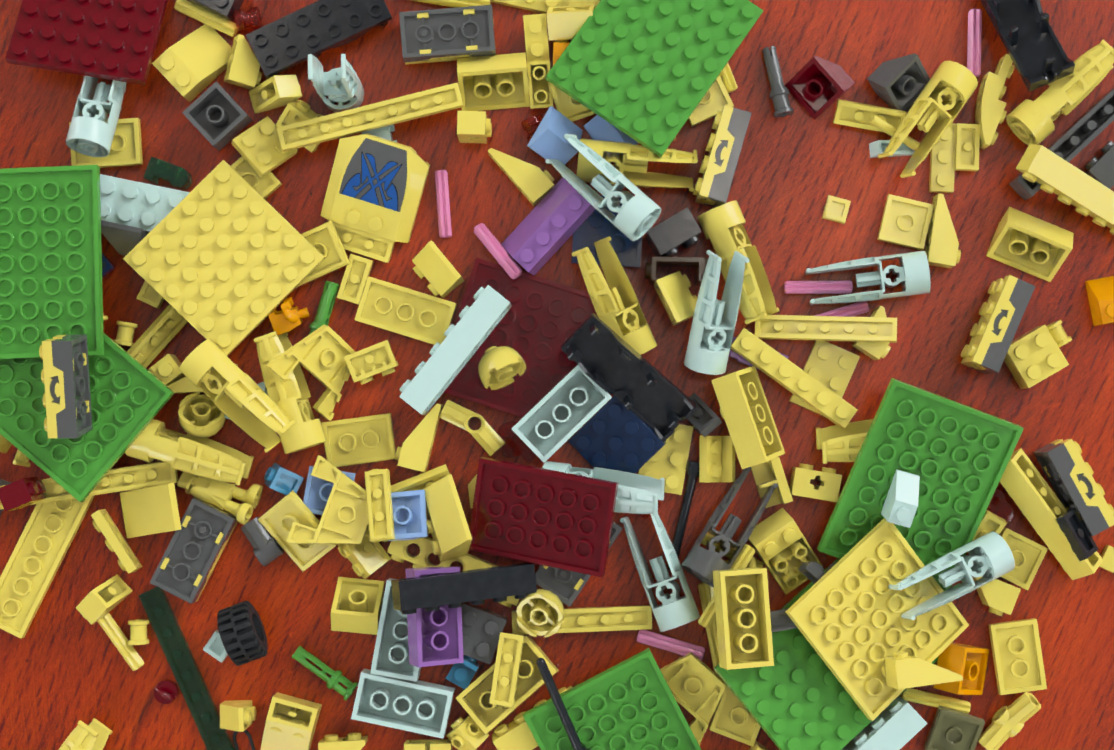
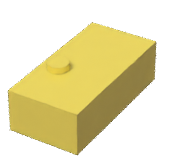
(748, 417)
(743, 618)
(477, 695)

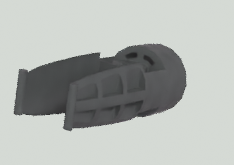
(702, 561)

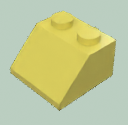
(437, 270)
(676, 297)
(357, 605)

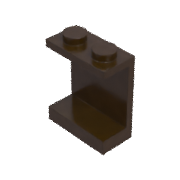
(697, 262)

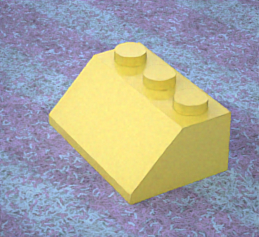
(493, 82)
(1030, 244)
(446, 520)

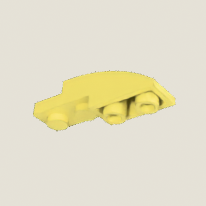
(537, 60)
(989, 109)

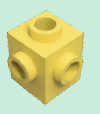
(466, 734)

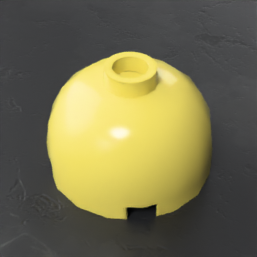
(500, 366)
(200, 416)
(540, 613)

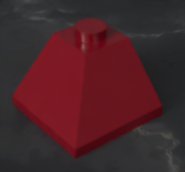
(819, 85)

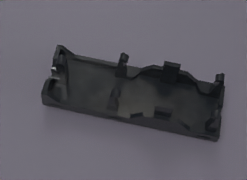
(313, 31)
(1029, 41)
(628, 376)

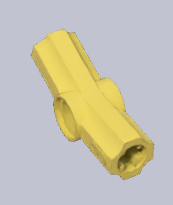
(460, 416)
(1009, 721)

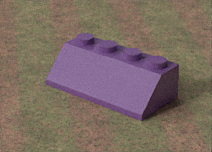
(548, 226)
(434, 635)

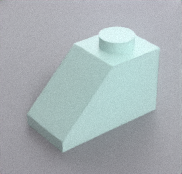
(902, 499)

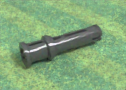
(778, 92)

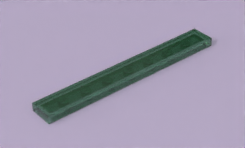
(185, 669)

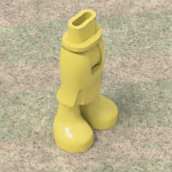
(221, 493)

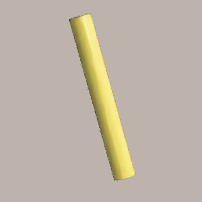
(890, 130)

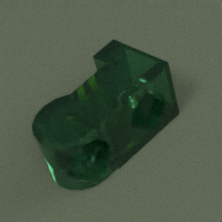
(169, 172)

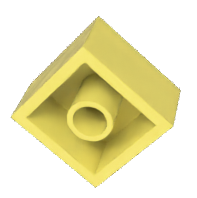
(1034, 357)

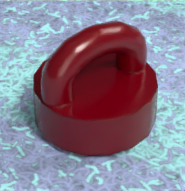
(166, 691)

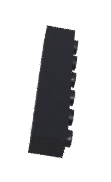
(463, 586)

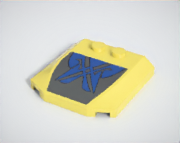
(375, 186)

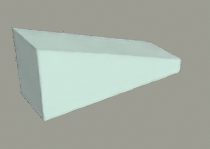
(880, 145)

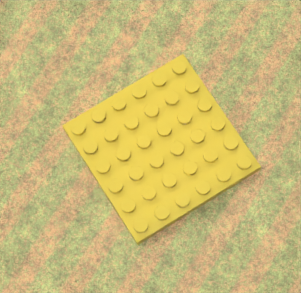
(224, 258)
(858, 619)

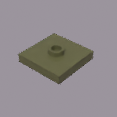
(953, 730)

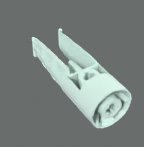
(337, 84)
(90, 127)
(635, 214)
(912, 274)
(714, 318)
(635, 492)
(987, 558)
(675, 609)

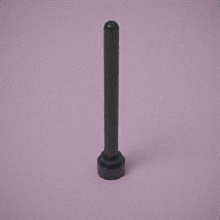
(693, 472)
(559, 705)

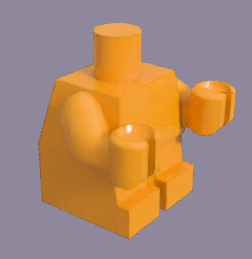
(288, 318)

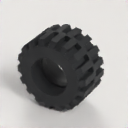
(242, 633)

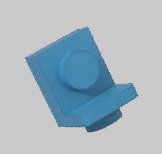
(282, 479)
(462, 673)

